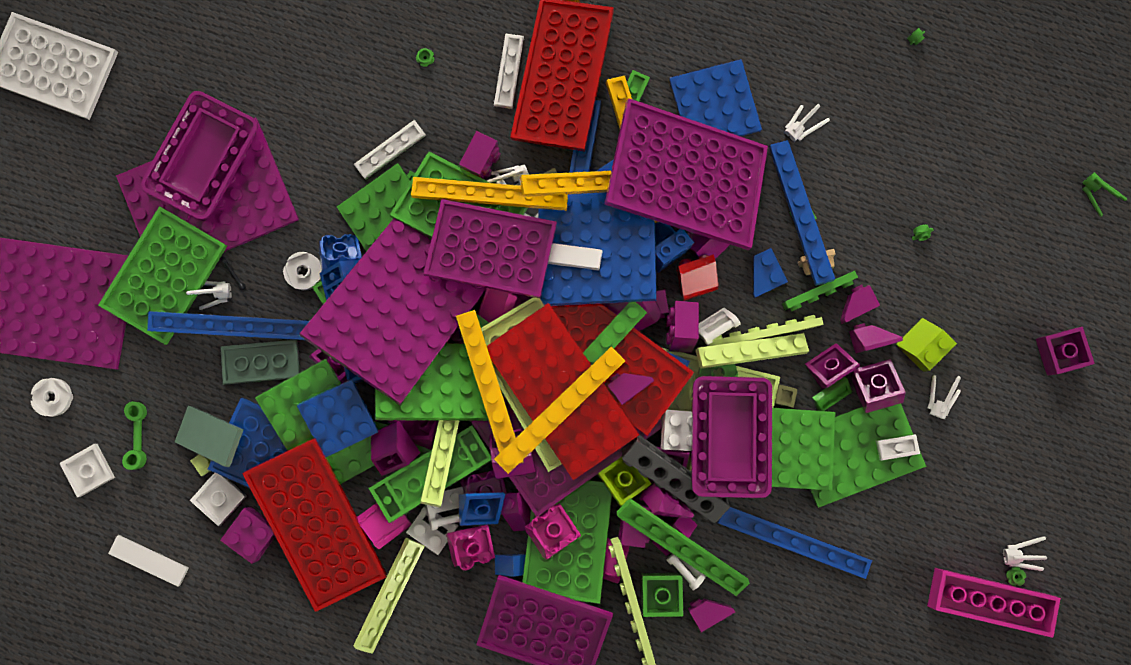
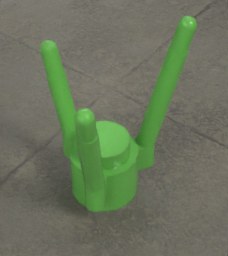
(1094, 183)

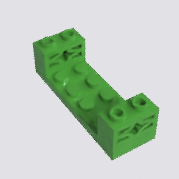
(404, 488)

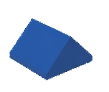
(480, 508)

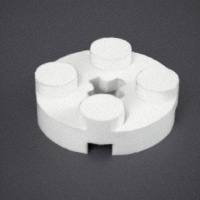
(293, 267)
(40, 397)

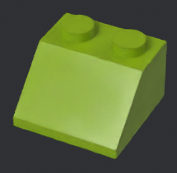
(926, 344)
(623, 481)

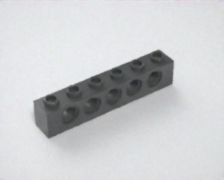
(671, 469)

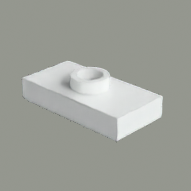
(897, 447)

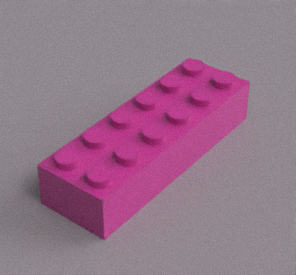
(994, 602)

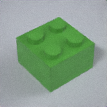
(661, 594)

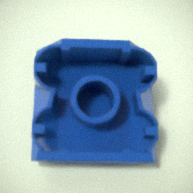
(338, 249)

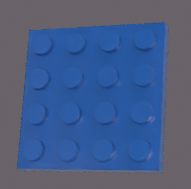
(717, 98)
(256, 445)

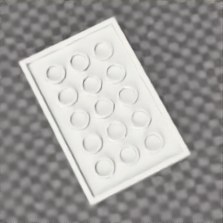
(53, 65)

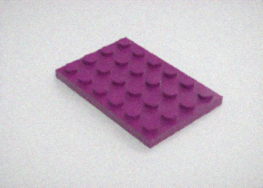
(490, 248)
(542, 626)

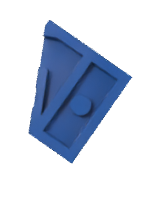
(766, 273)

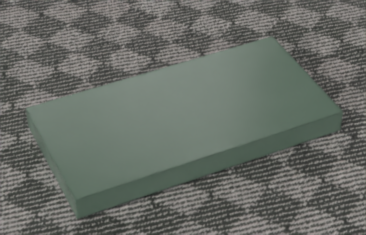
(260, 362)
(209, 436)

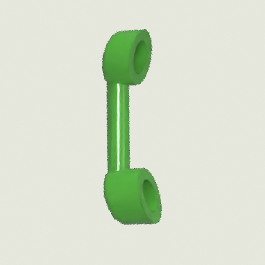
(135, 458)

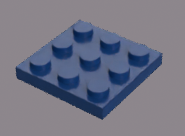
(338, 417)

